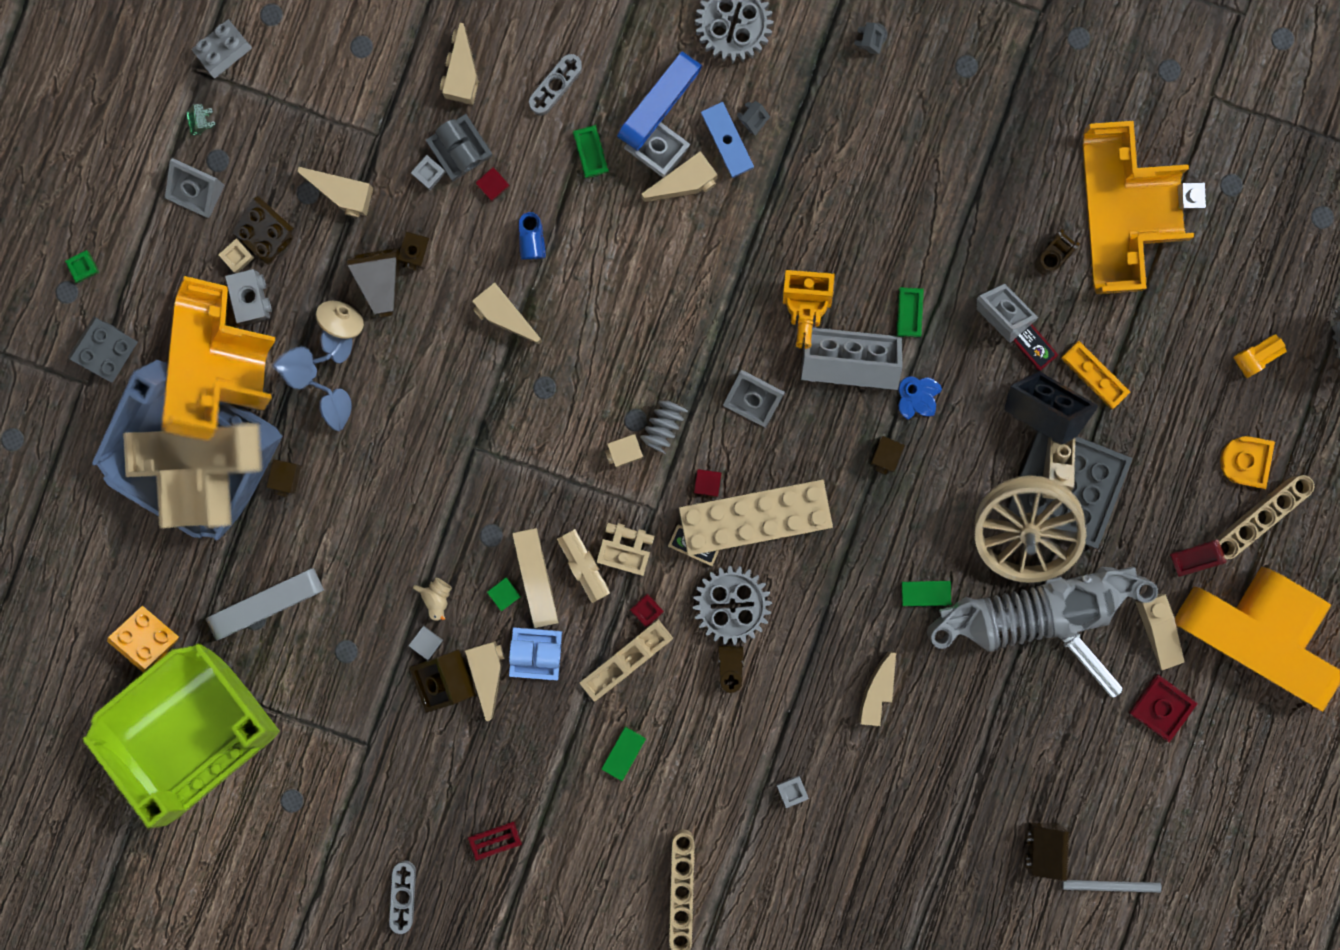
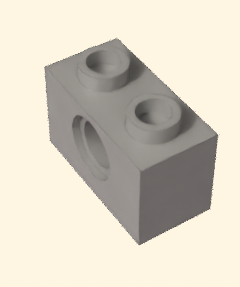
(238, 286)

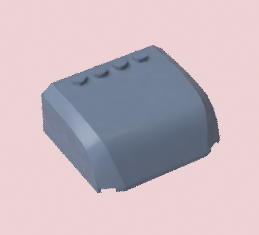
(143, 412)

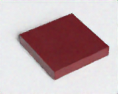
(1163, 708)

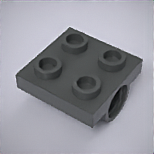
(459, 147)
(102, 349)

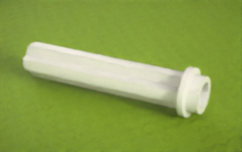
(1093, 665)

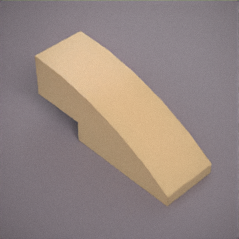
(878, 690)

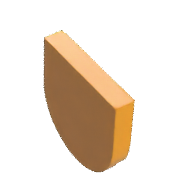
(1247, 461)

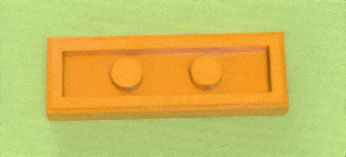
(1095, 375)

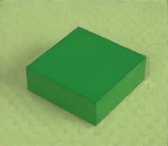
(82, 266)
(504, 594)

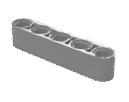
(264, 604)

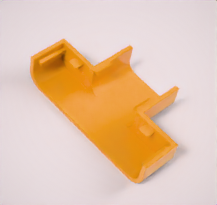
(1126, 206)
(209, 362)
(1267, 633)

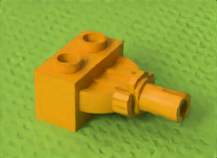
(807, 297)

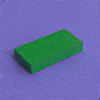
(590, 151)
(910, 312)
(926, 593)
(623, 753)

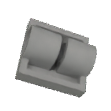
(221, 48)

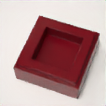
(492, 184)
(707, 482)
(647, 610)

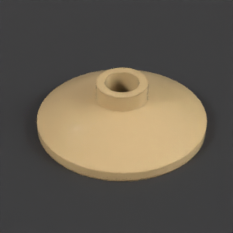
(339, 319)

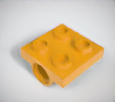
(143, 639)

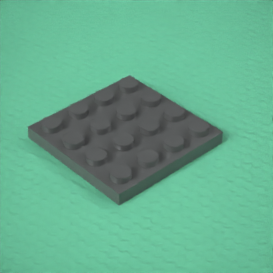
(1097, 484)

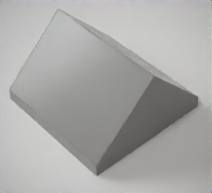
(661, 150)
(192, 188)
(1005, 312)
(753, 398)

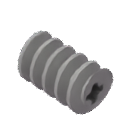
(663, 425)

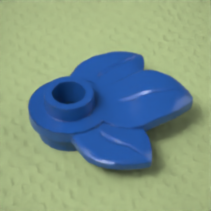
(921, 399)

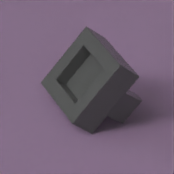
(872, 38)
(754, 117)

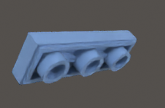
(721, 127)

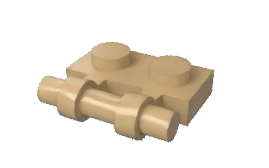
(624, 556)

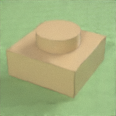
(236, 256)

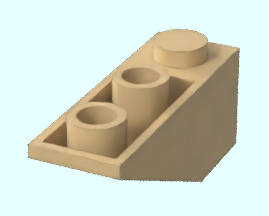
(461, 77)
(1060, 464)

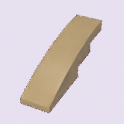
(535, 578)
(626, 660)

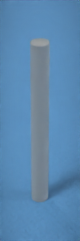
(1111, 886)

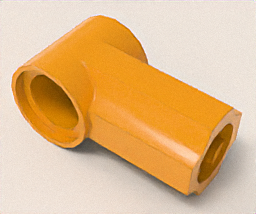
(1255, 358)

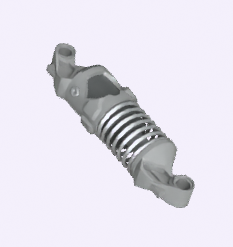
(1050, 609)

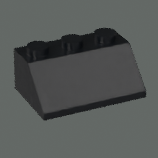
(1049, 407)

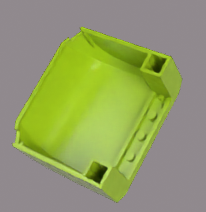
(178, 733)

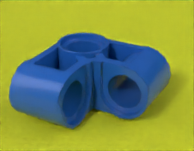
(531, 241)

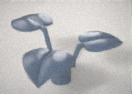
(299, 369)

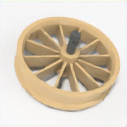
(1030, 529)

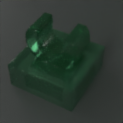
(197, 119)

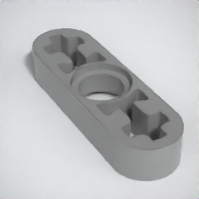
(561, 66)
(407, 915)

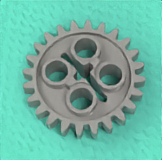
(754, 28)
(733, 627)

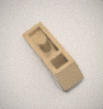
(685, 180)
(346, 193)
(501, 312)
(1161, 631)
(486, 671)

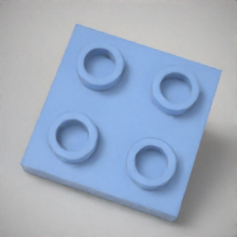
(535, 653)

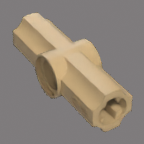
(583, 566)

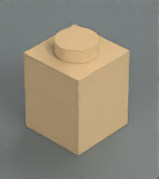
(623, 451)

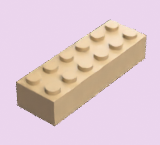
(755, 517)

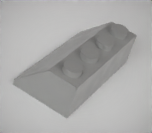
(853, 359)

